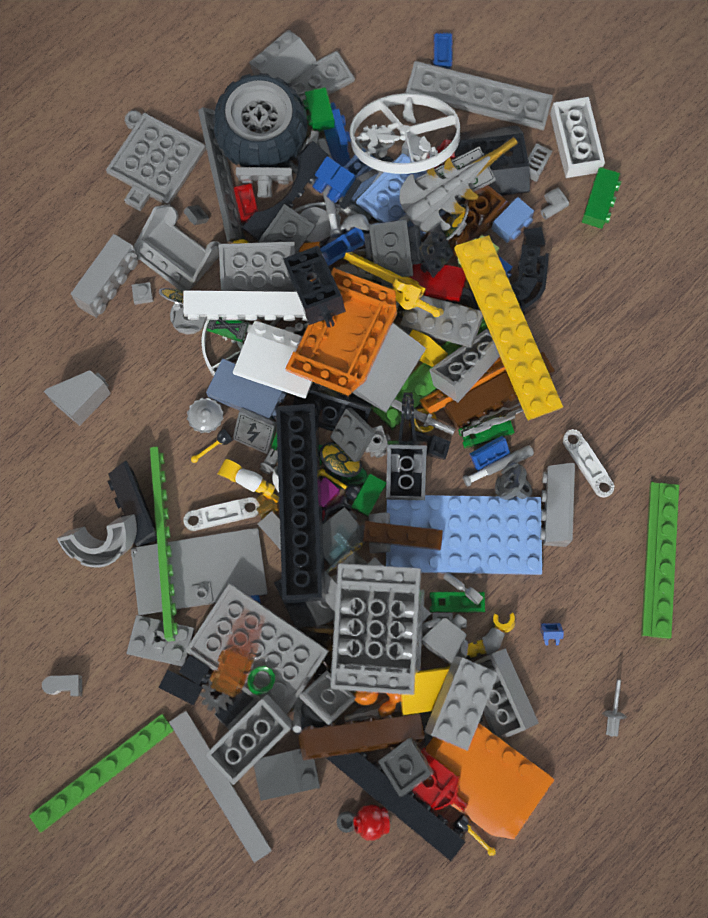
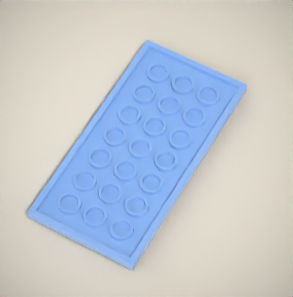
(477, 534)

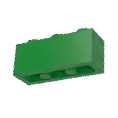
(601, 198)

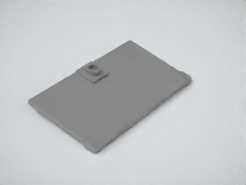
(200, 570)

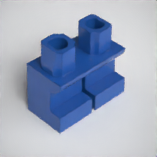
(334, 177)

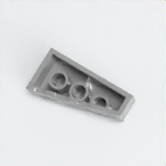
(465, 366)

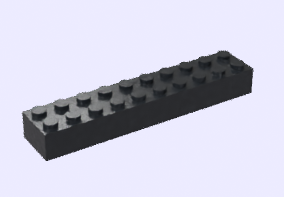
(300, 504)

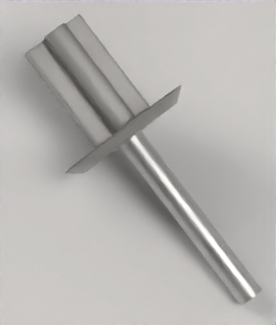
(614, 716)

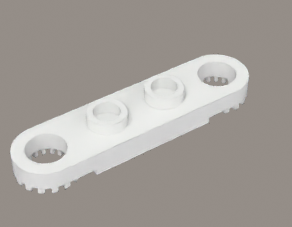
(588, 463)
(221, 514)

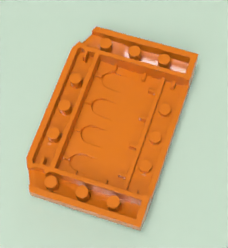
(346, 352)
(494, 781)

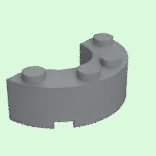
(97, 553)

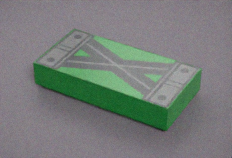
(228, 328)

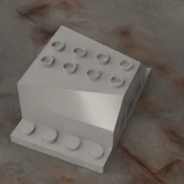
(377, 629)

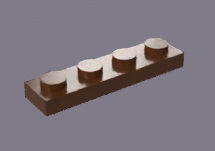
(402, 535)

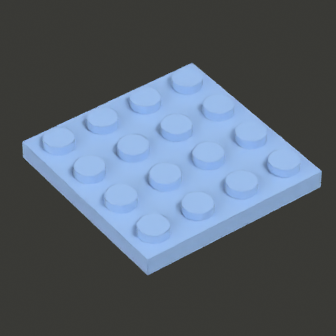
(382, 197)

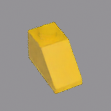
(433, 352)

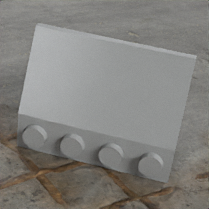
(391, 368)

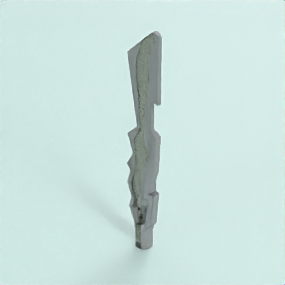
(493, 418)

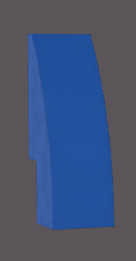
(346, 243)

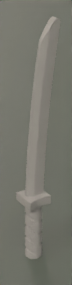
(426, 419)

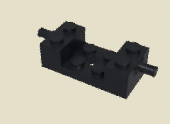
(319, 297)

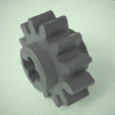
(213, 702)

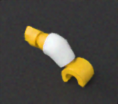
(247, 479)

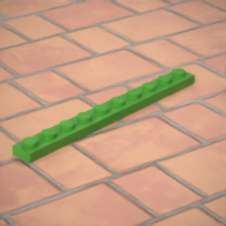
(164, 551)

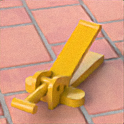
(406, 289)

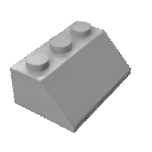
(283, 58)

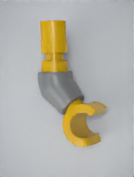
(493, 639)

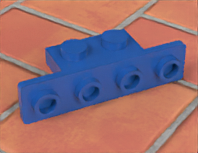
(338, 138)

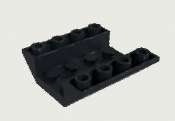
(510, 172)

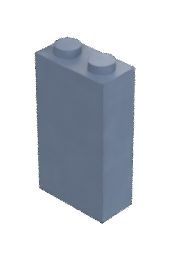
(244, 393)

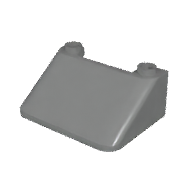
(172, 251)

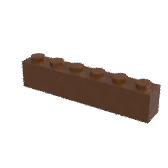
(485, 398)
(359, 737)

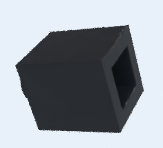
(196, 671)

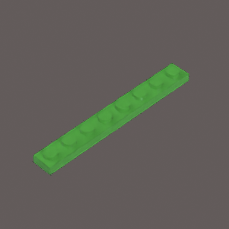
(101, 773)

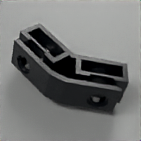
(528, 277)

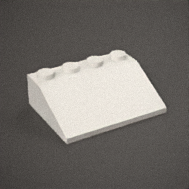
(266, 357)

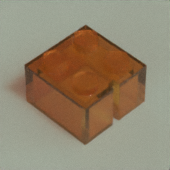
(230, 676)

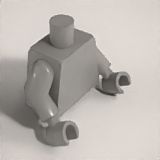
(445, 638)

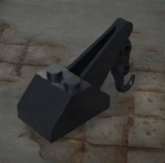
(406, 460)

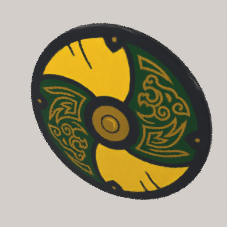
(338, 461)

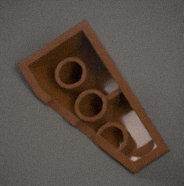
(480, 215)

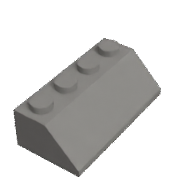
(558, 505)
(508, 705)

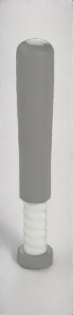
(331, 214)
(500, 464)

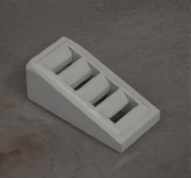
(534, 175)

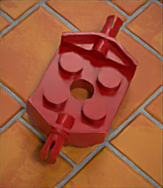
(444, 789)

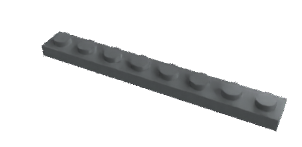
(222, 179)

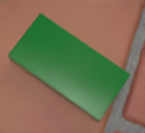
(368, 495)

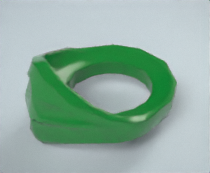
(253, 689)

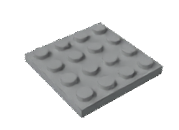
(156, 159)
(255, 267)

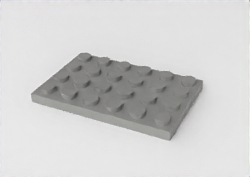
(277, 645)

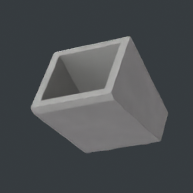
(79, 395)

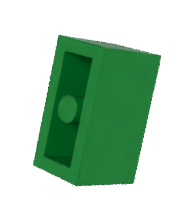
(319, 109)

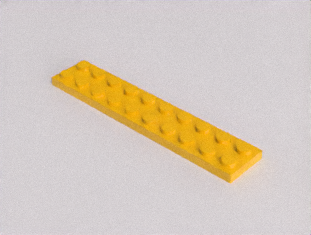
(508, 327)

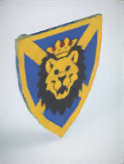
(343, 546)

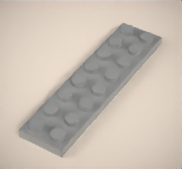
(481, 95)

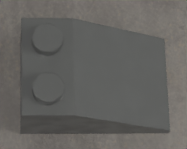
(285, 775)

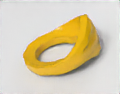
(422, 429)

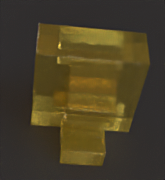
(265, 506)

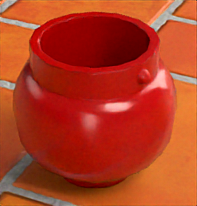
(371, 822)

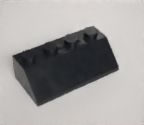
(332, 405)
(132, 502)

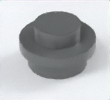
(345, 822)

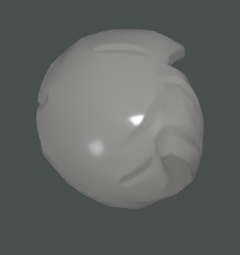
(356, 220)

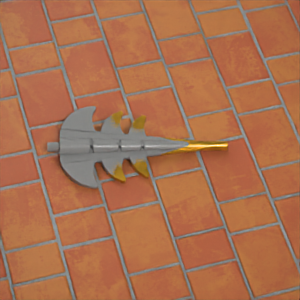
(424, 205)

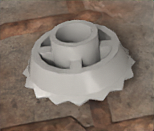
(205, 415)

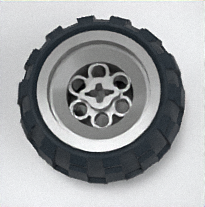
(240, 111)

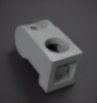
(57, 684)

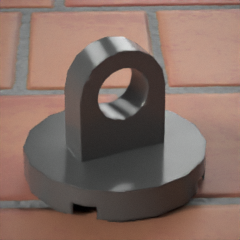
(512, 483)

